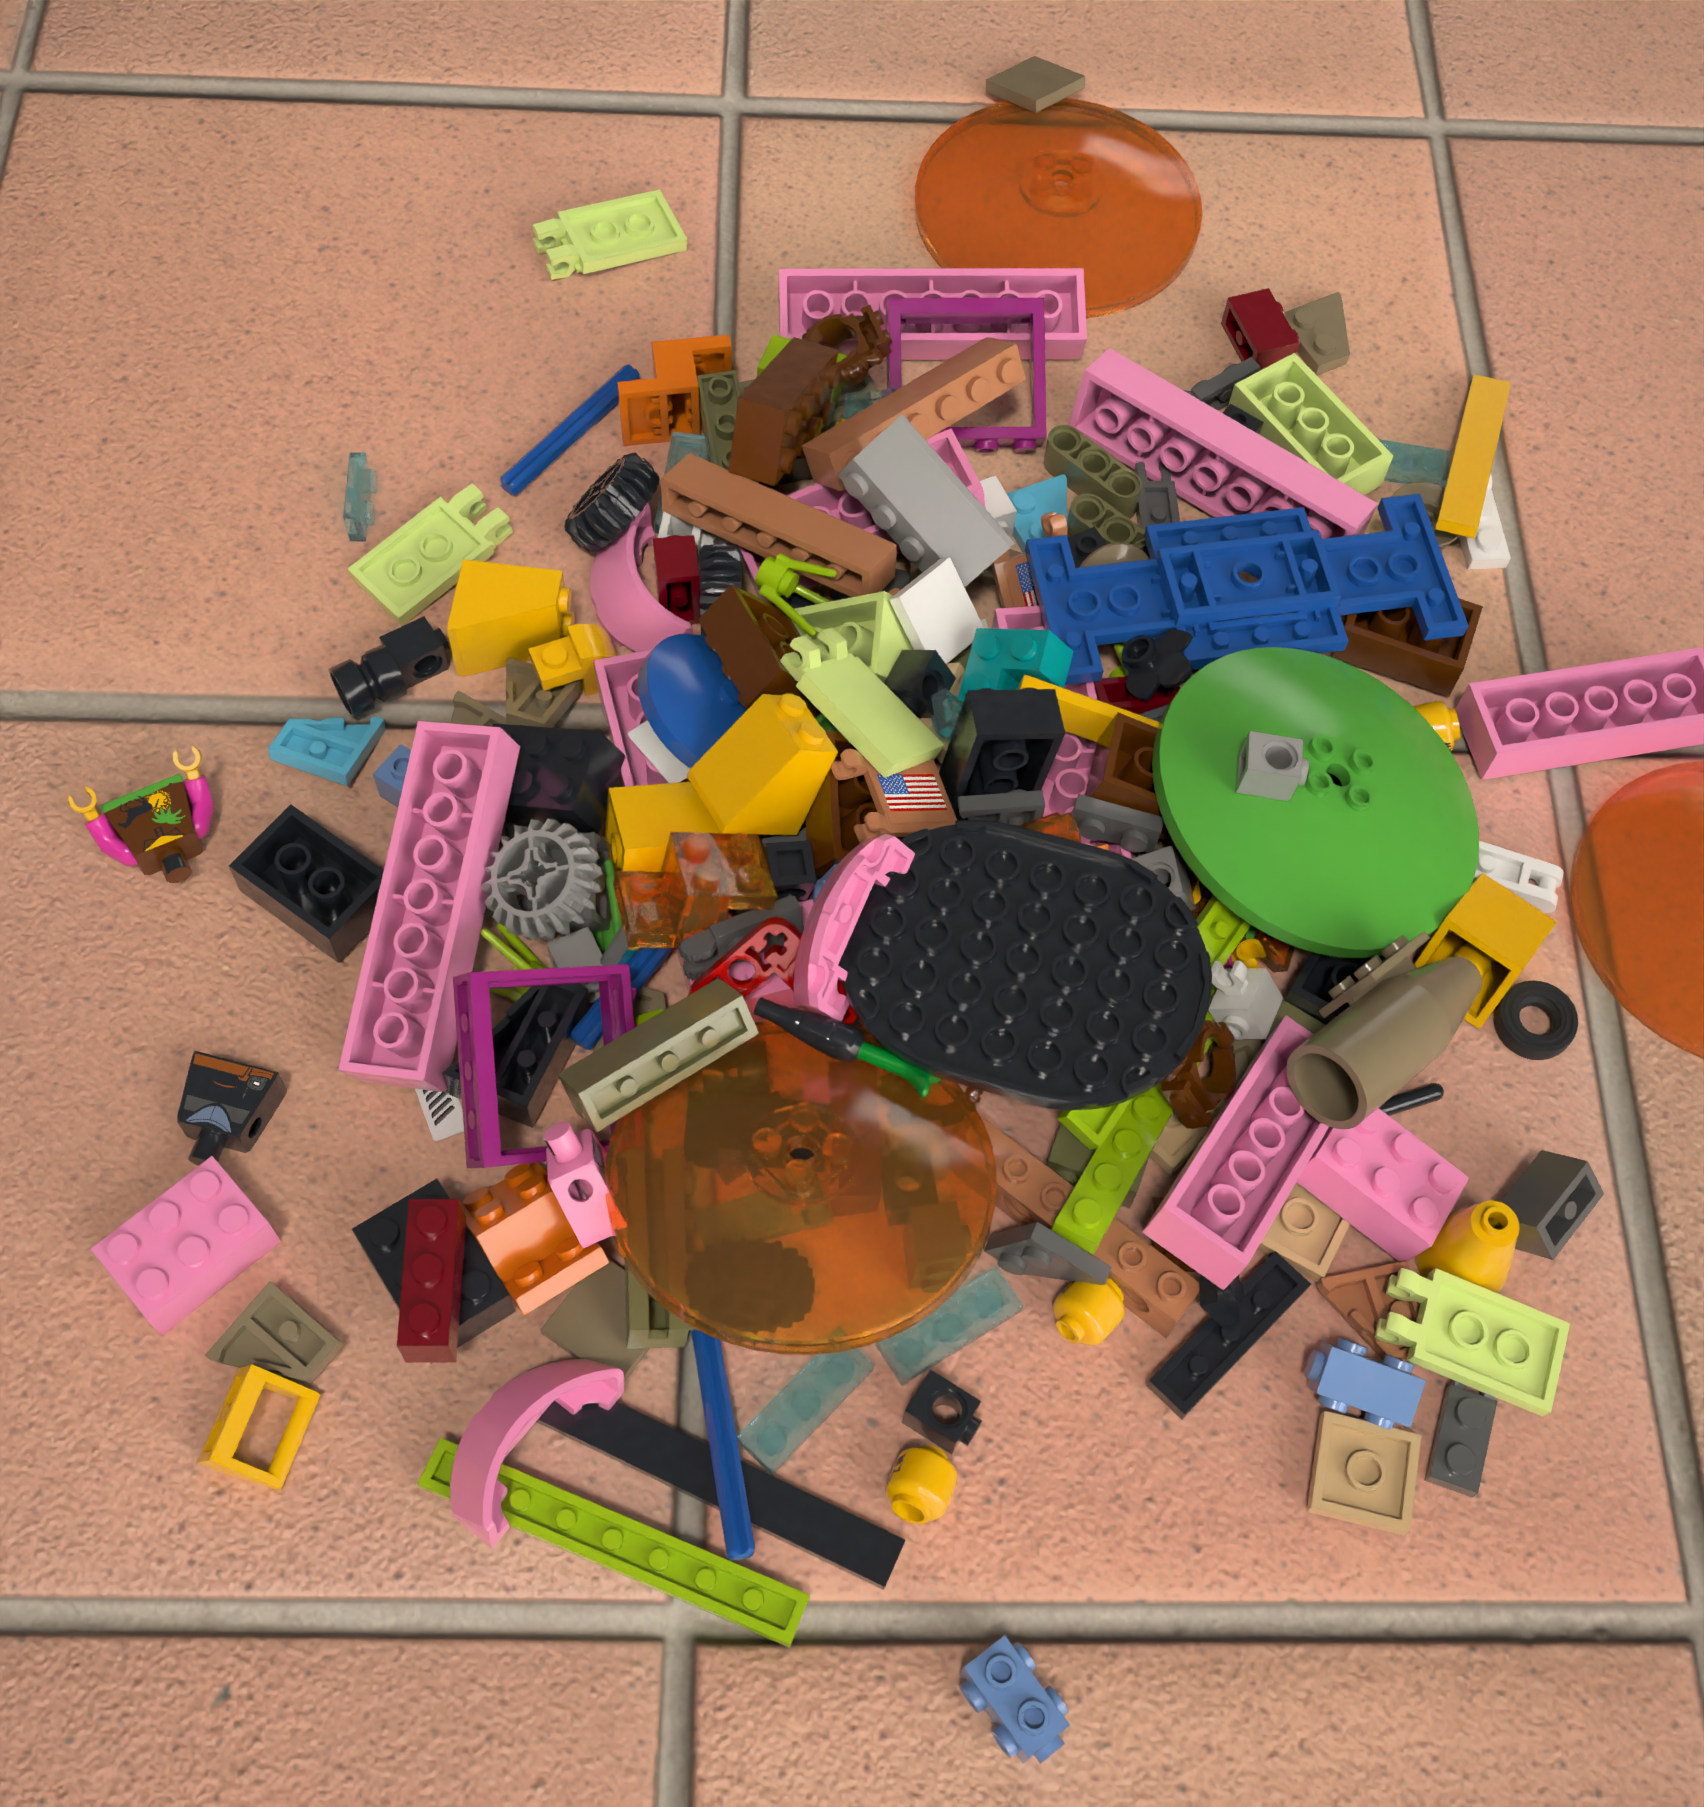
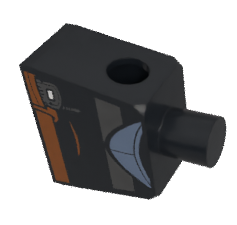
(226, 1105)

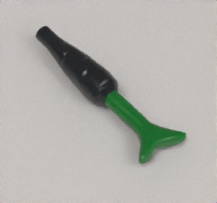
(841, 1042)

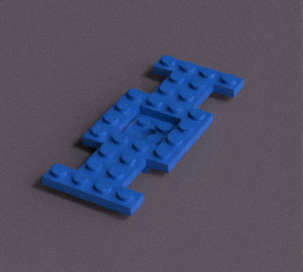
(1197, 582)

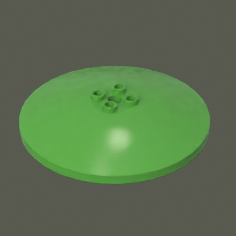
(1334, 863)

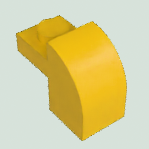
(572, 657)

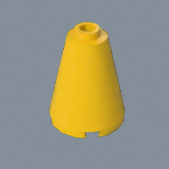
(1474, 1245)

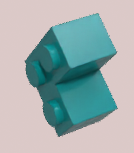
(1004, 656)

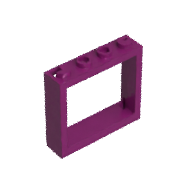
(979, 311)
(477, 1050)

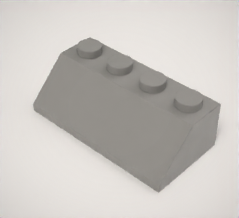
(923, 503)

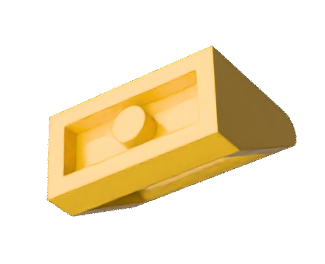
(234, 1416)

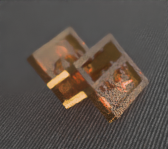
(694, 889)

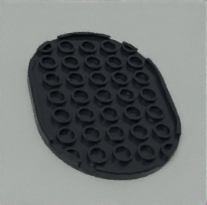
(1029, 967)

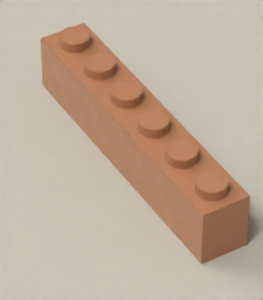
(927, 402)
(777, 524)

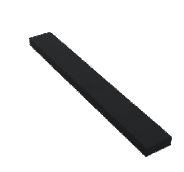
(772, 1503)

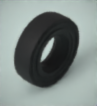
(1551, 1000)

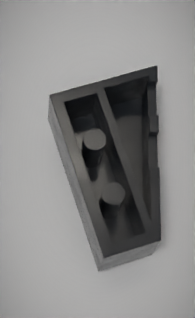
(531, 1049)

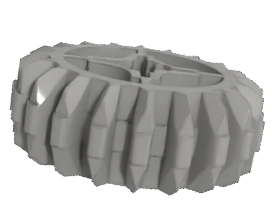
(554, 889)

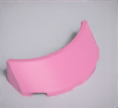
(620, 596)
(835, 918)
(502, 1424)

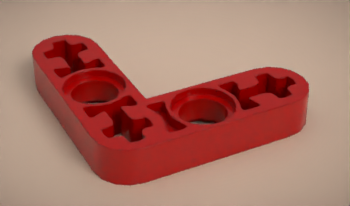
(779, 960)

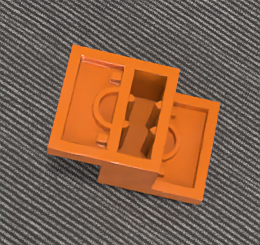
(671, 399)
(529, 1237)

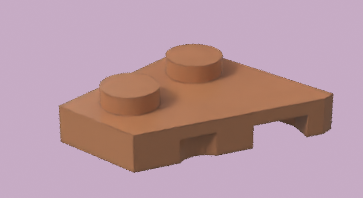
(1363, 1301)

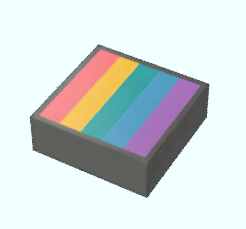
(618, 950)

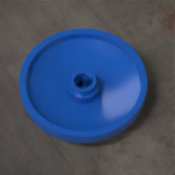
(687, 696)

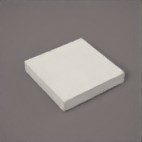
(937, 611)

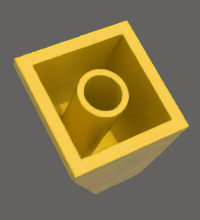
(504, 613)
(765, 768)
(644, 817)
(1495, 934)

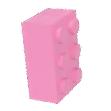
(1384, 1184)
(186, 1245)

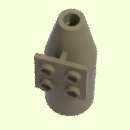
(1387, 1035)

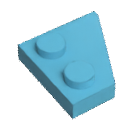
(1033, 503)
(326, 746)

